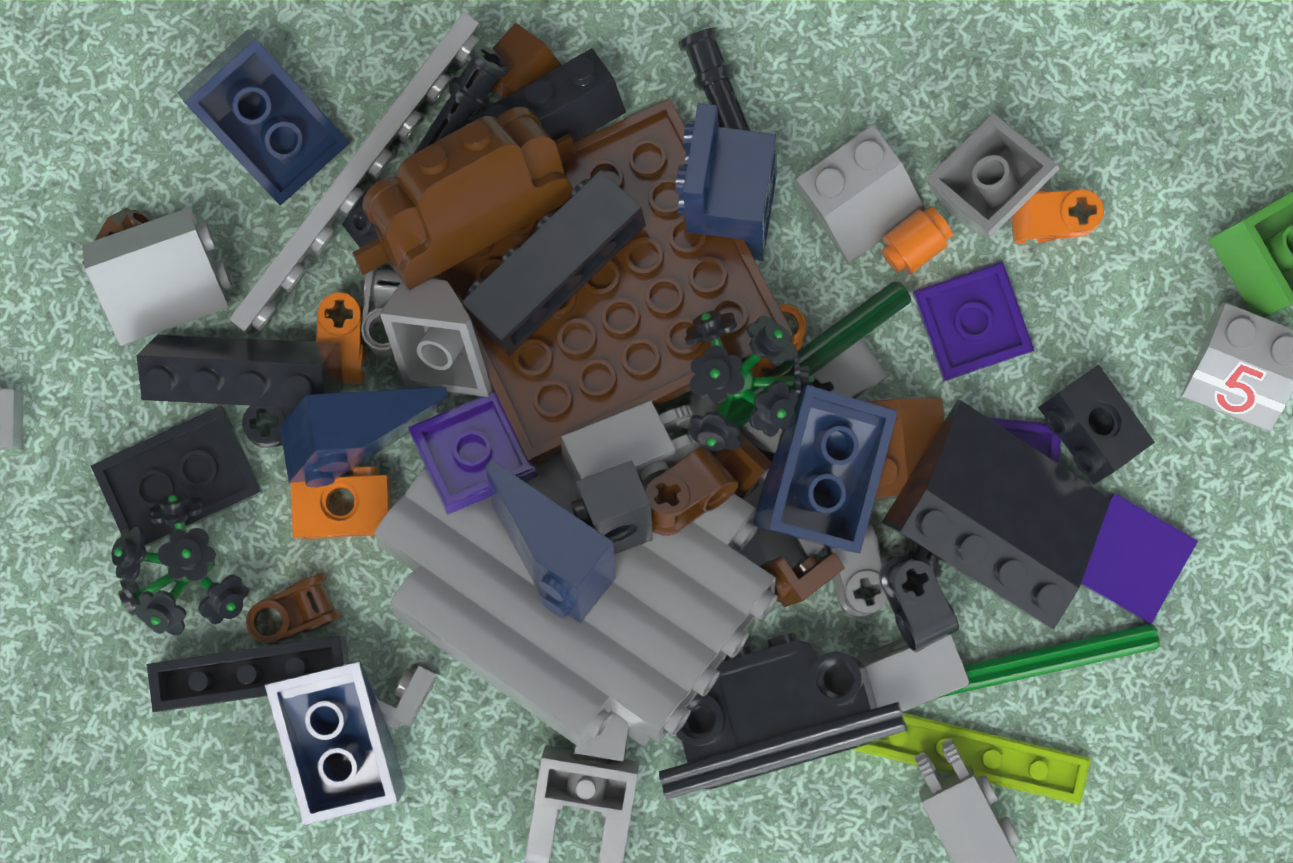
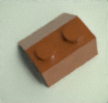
(912, 433)

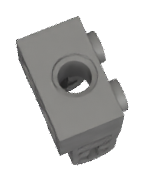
(584, 784)

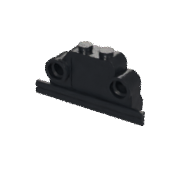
(776, 714)

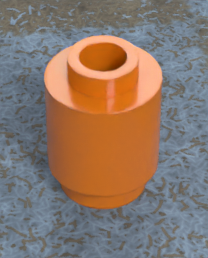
(916, 240)

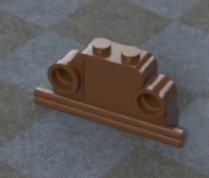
(465, 195)

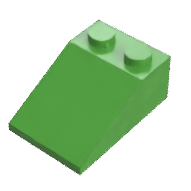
(1260, 256)

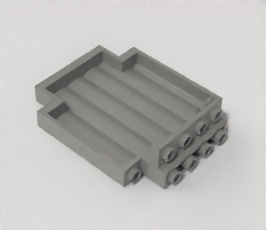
(637, 651)

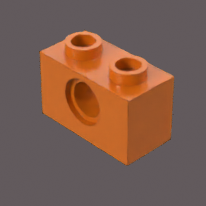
(312, 511)

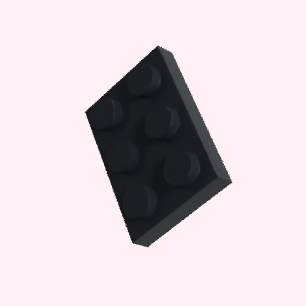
(192, 459)

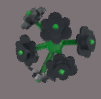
(729, 379)
(187, 562)

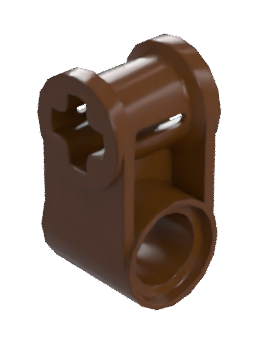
(693, 487)
(296, 610)

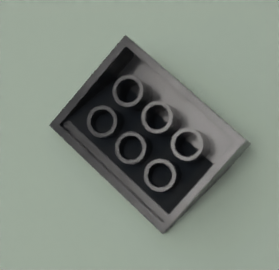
(1001, 514)

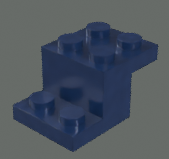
(727, 180)

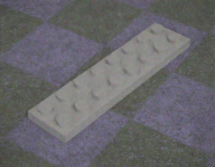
(368, 161)

